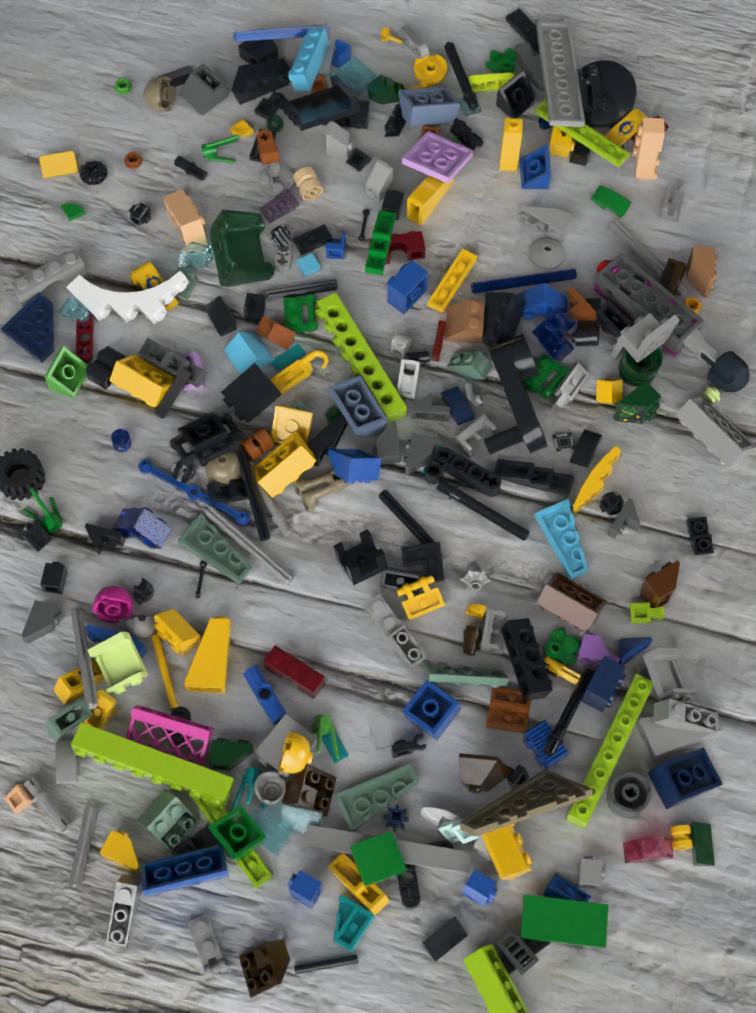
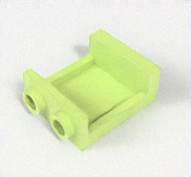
(119, 662)

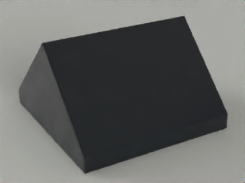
(516, 96)

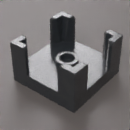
(362, 560)

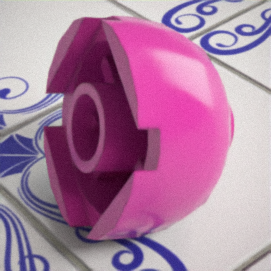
(113, 604)

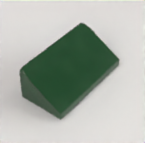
(702, 844)

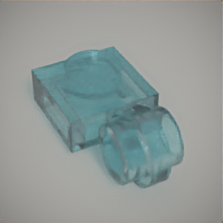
(73, 309)

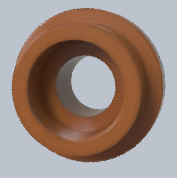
(133, 156)

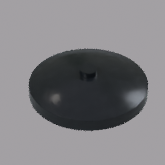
(618, 88)

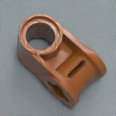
(267, 148)

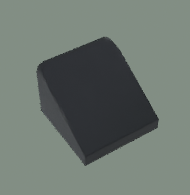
(358, 159)

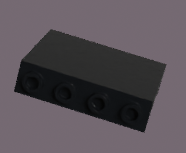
(321, 106)

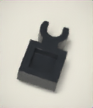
(143, 591)

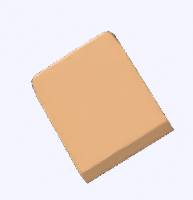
(19, 798)

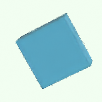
(308, 264)

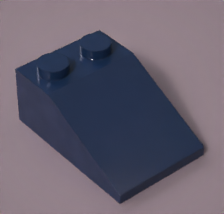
(684, 778)

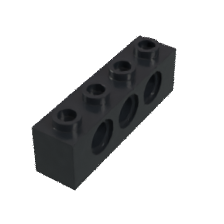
(525, 669)

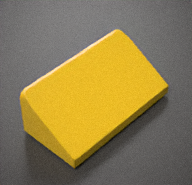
(58, 164)

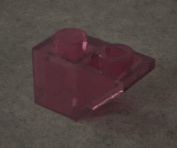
(648, 849)

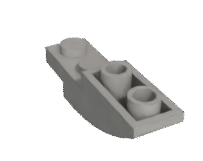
(394, 632)

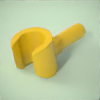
(385, 36)

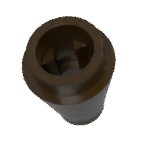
(471, 640)

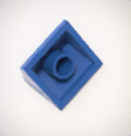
(536, 169)

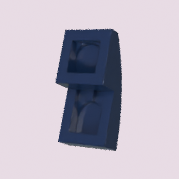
(458, 405)

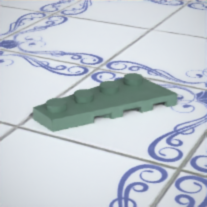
(373, 796)

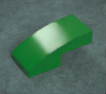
(610, 199)

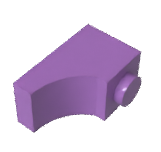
(593, 650)

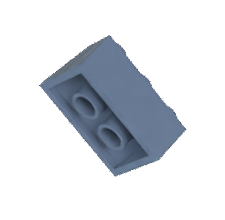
(428, 106)
(359, 406)

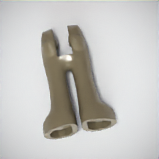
(309, 498)

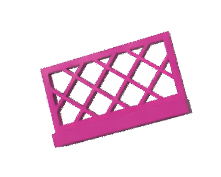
(172, 723)

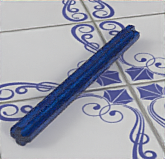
(526, 280)

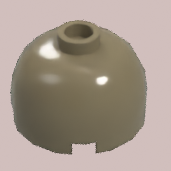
(159, 94)
(224, 468)

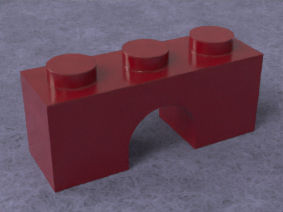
(410, 243)
(305, 677)

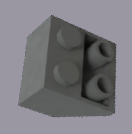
(204, 89)

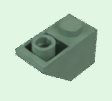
(470, 364)

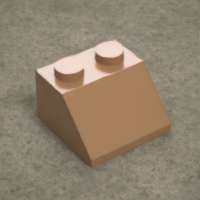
(465, 321)

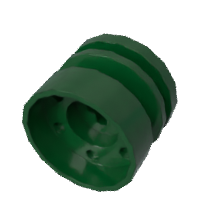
(648, 368)

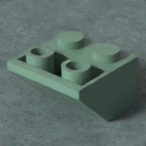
(168, 821)

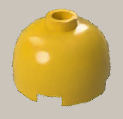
(295, 753)

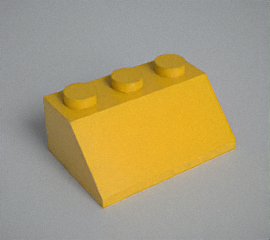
(141, 379)
(284, 465)
(507, 852)

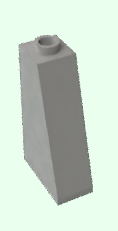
(665, 741)

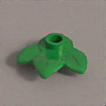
(500, 62)
(564, 645)

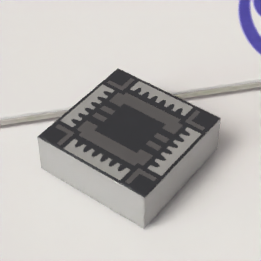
(563, 443)

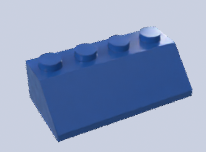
(183, 870)

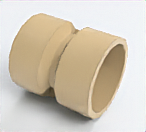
(308, 183)

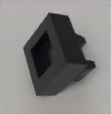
(517, 776)

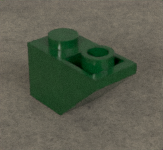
(384, 90)
(227, 754)

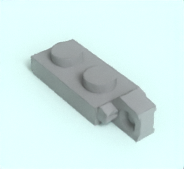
(569, 385)

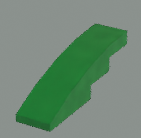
(380, 242)

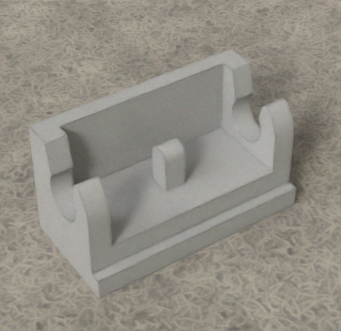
(673, 202)
(473, 437)
(492, 636)

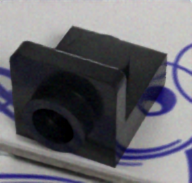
(35, 536)

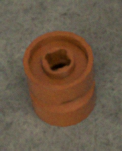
(261, 439)

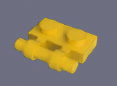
(422, 603)

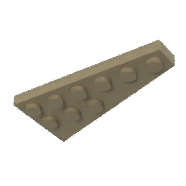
(533, 797)

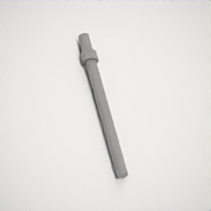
(278, 517)

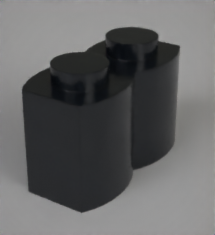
(102, 368)

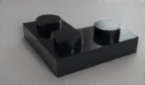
(427, 555)

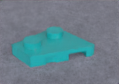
(351, 923)

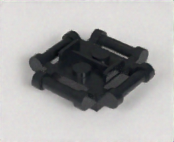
(205, 437)

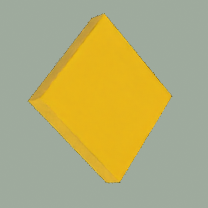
(289, 420)

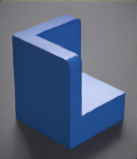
(342, 53)
(336, 249)

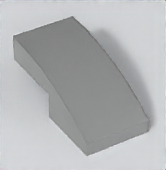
(66, 763)

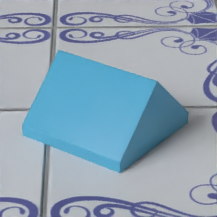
(246, 350)

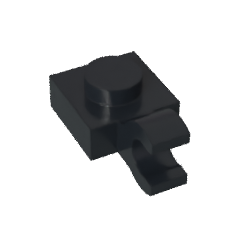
(268, 107)
(404, 747)

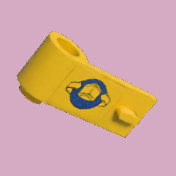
(626, 127)
(147, 278)

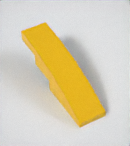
(594, 484)

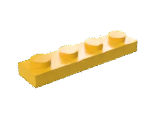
(452, 281)

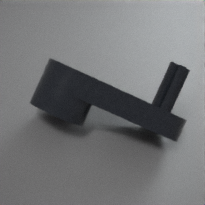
(514, 366)

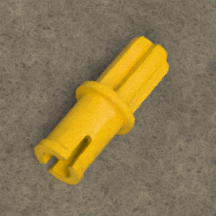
(562, 671)

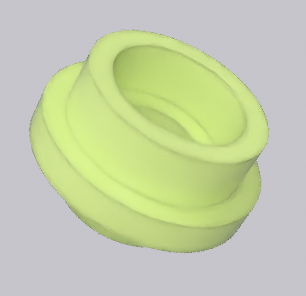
(712, 394)

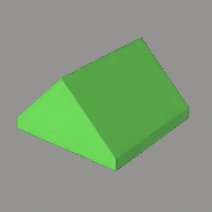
(66, 373)

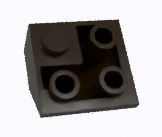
(310, 790)
(264, 966)

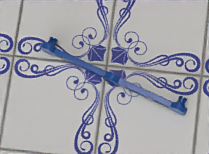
(146, 467)

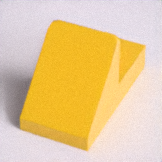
(104, 711)

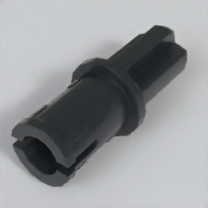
(190, 168)

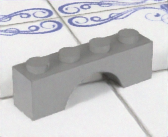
(62, 268)

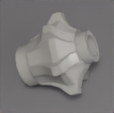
(475, 576)

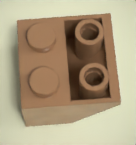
(701, 270)

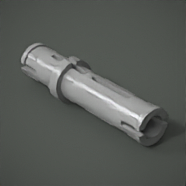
(42, 797)

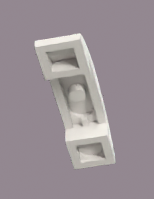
(436, 815)

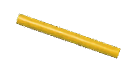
(164, 672)

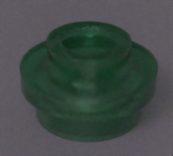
(279, 122)
(332, 414)

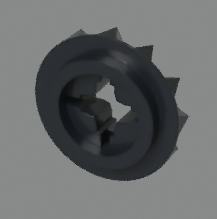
(94, 178)

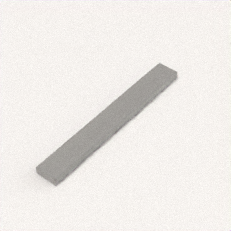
(411, 852)

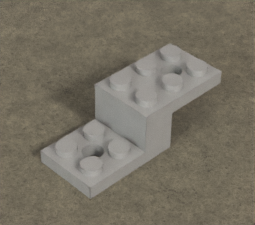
(643, 336)

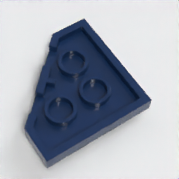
(33, 328)

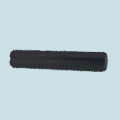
(172, 393)

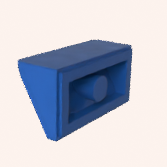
(563, 889)

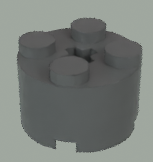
(639, 790)

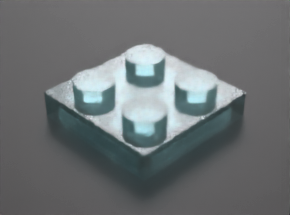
(355, 75)

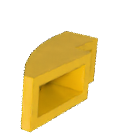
(347, 873)

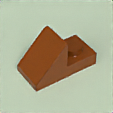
(580, 307)
(275, 332)

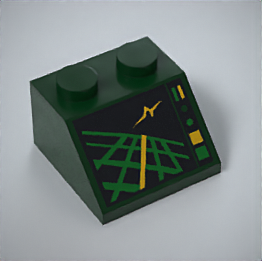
(638, 405)

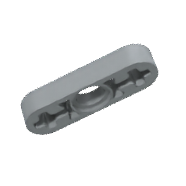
(414, 42)
(286, 254)

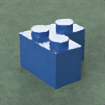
(541, 301)

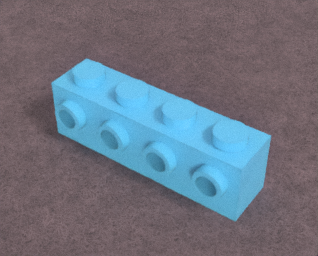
(309, 59)

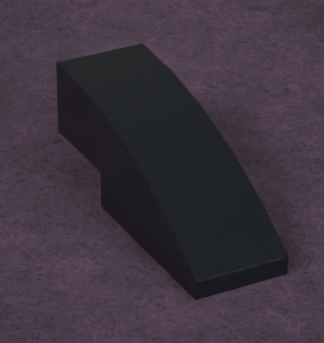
(327, 438)

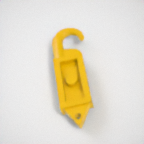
(297, 372)

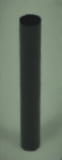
(325, 964)

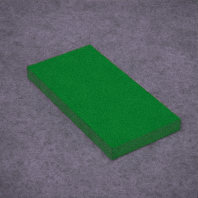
(564, 921)

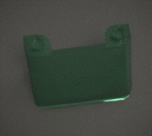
(239, 249)

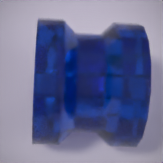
(117, 437)

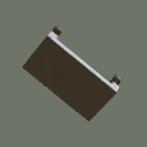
(673, 275)

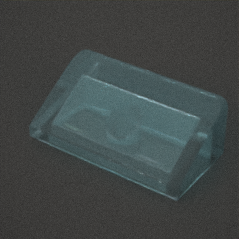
(297, 819)

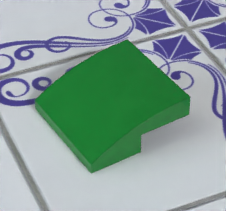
(378, 858)

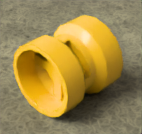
(681, 837)

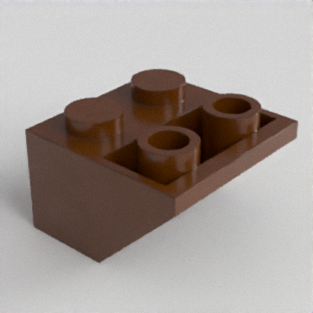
(661, 585)

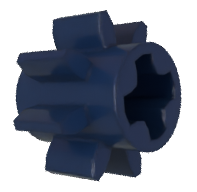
(396, 812)

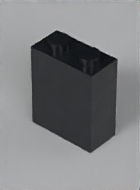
(250, 393)

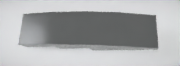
(171, 361)

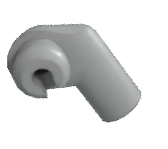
(471, 397)

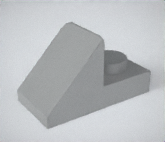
(408, 378)

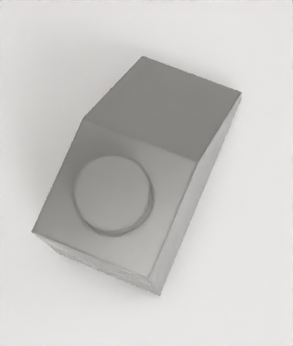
(337, 141)
(379, 181)

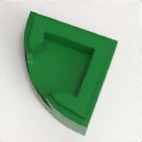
(72, 211)

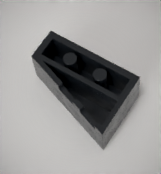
(260, 79)
(501, 317)

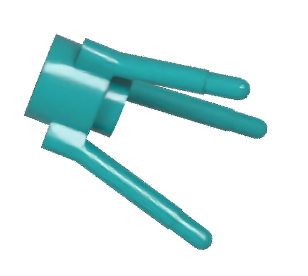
(248, 779)

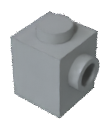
(590, 872)

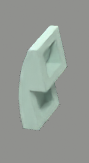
(452, 832)

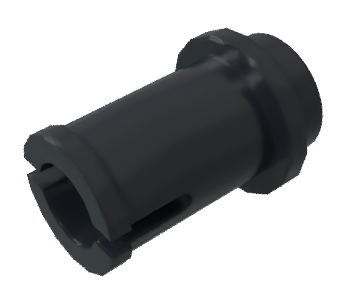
(422, 356)

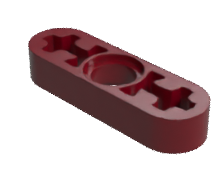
(89, 344)

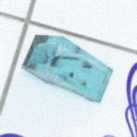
(195, 256)

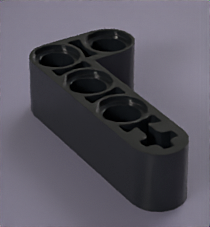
(463, 475)

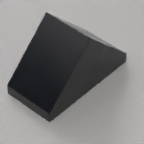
(611, 319)

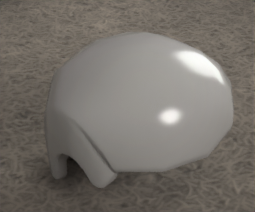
(140, 629)
(270, 787)

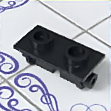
(395, 123)
(465, 135)

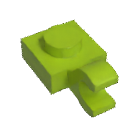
(642, 613)

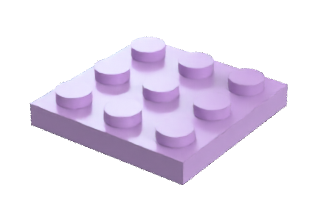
(437, 157)

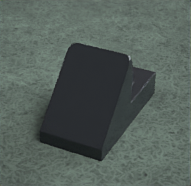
(99, 535)

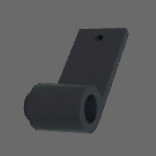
(588, 332)

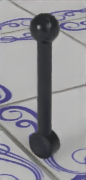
(366, 213)
(203, 564)

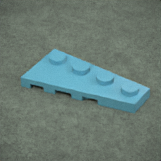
(561, 533)

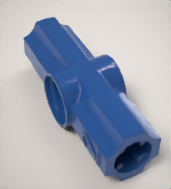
(259, 685)

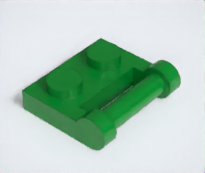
(293, 313)
(546, 367)

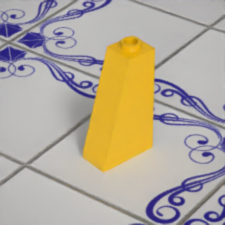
(510, 144)
(425, 199)
(211, 660)

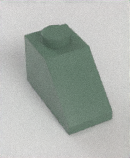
(67, 719)

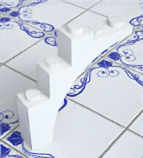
(127, 305)

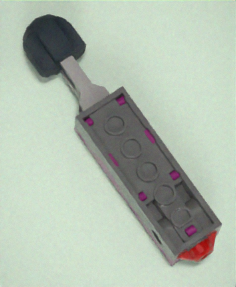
(639, 294)

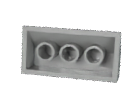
(714, 431)

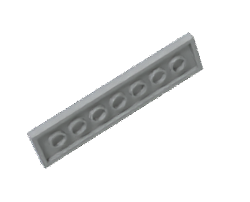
(560, 74)

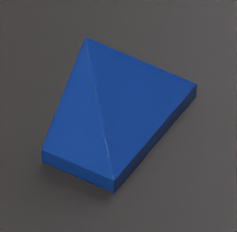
(632, 647)

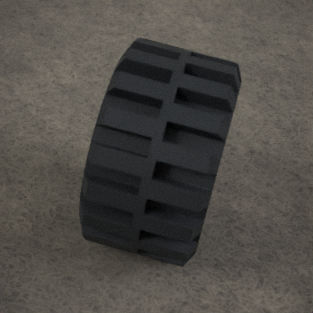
(20, 460)

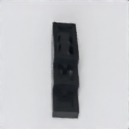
(534, 477)

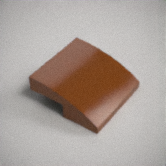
(508, 710)

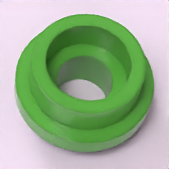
(123, 82)

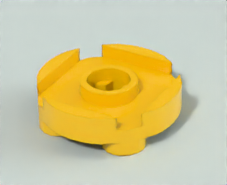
(431, 77)

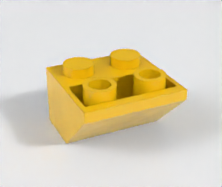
(177, 631)

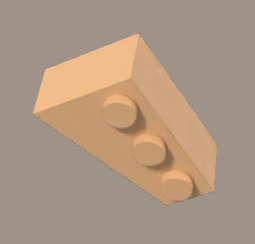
(647, 147)
(185, 217)

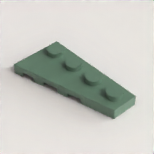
(209, 545)
(462, 674)

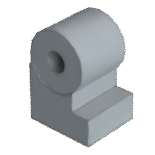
(402, 344)

